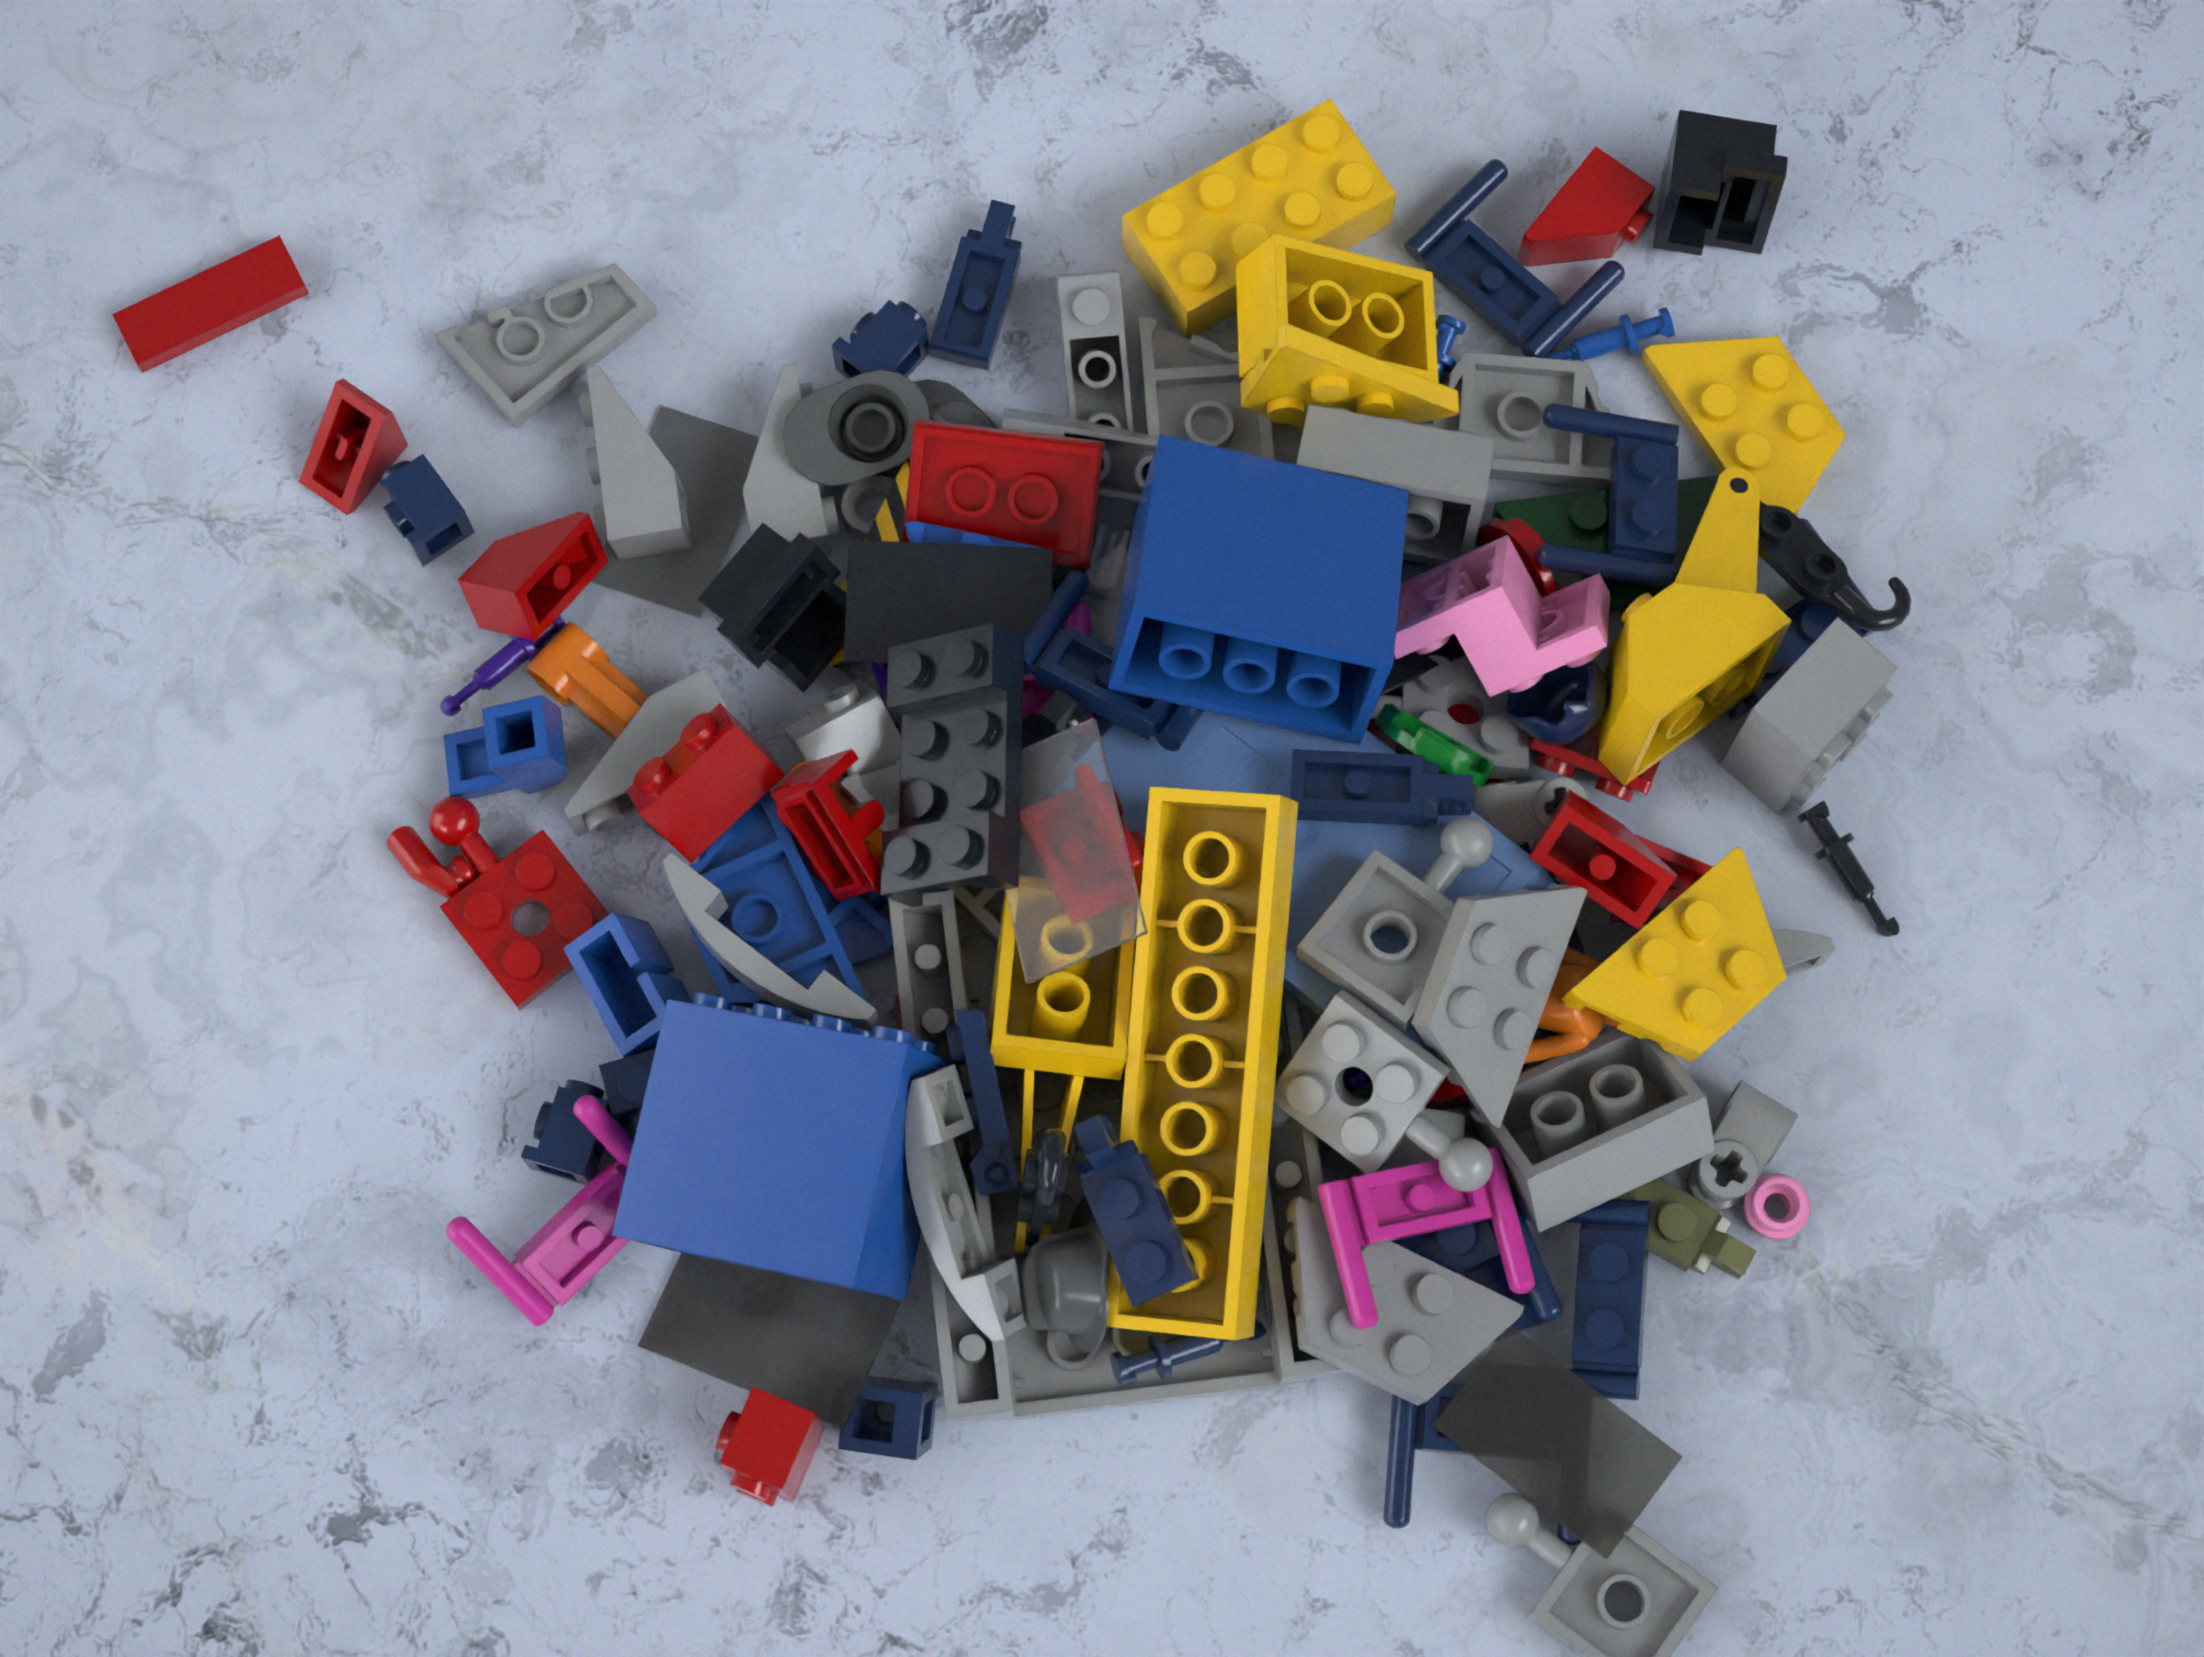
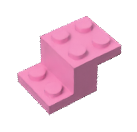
(1502, 618)

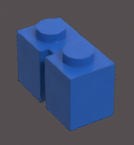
(626, 979)

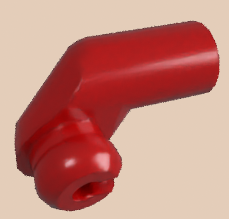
(425, 867)

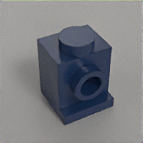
(884, 341)
(424, 509)
(626, 1086)
(565, 1143)
(913, 1422)

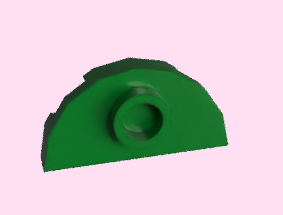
(1434, 745)

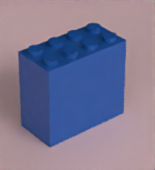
(1261, 590)
(778, 1145)

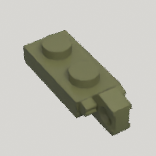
(1690, 1231)

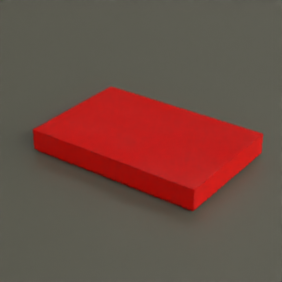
(1007, 486)

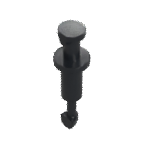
(1846, 865)

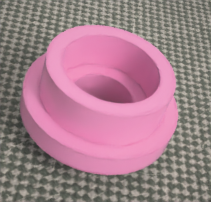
(1790, 1193)

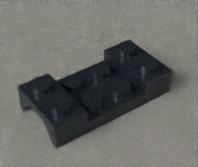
(957, 763)

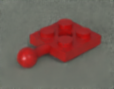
(487, 906)

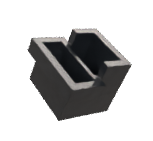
(1718, 185)
(780, 605)

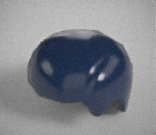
(1561, 704)

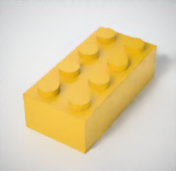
(1295, 182)

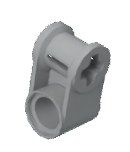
(1518, 807)
(1745, 1141)

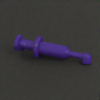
(499, 667)

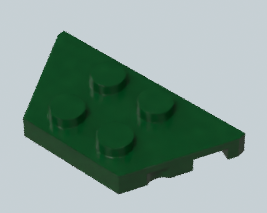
(1583, 523)

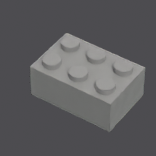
(1438, 466)
(1811, 718)
(1598, 1126)

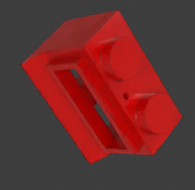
(828, 832)

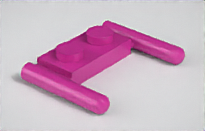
(1414, 1203)
(571, 1243)

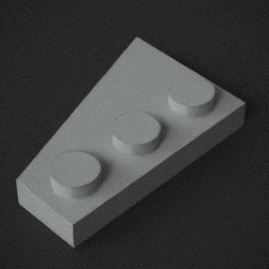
(544, 346)

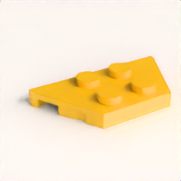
(1327, 374)
(1750, 411)
(1691, 965)

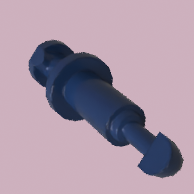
(1168, 1353)

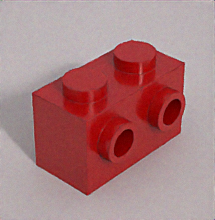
(704, 782)
(769, 1447)

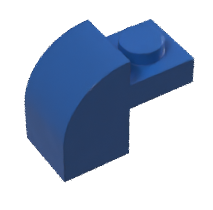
(513, 750)

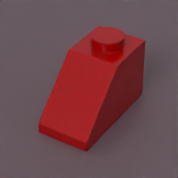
(1590, 215)
(533, 576)
(1602, 857)

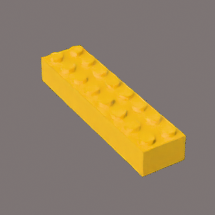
(1208, 1042)

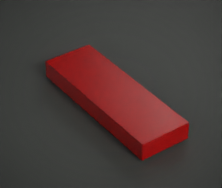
(210, 304)

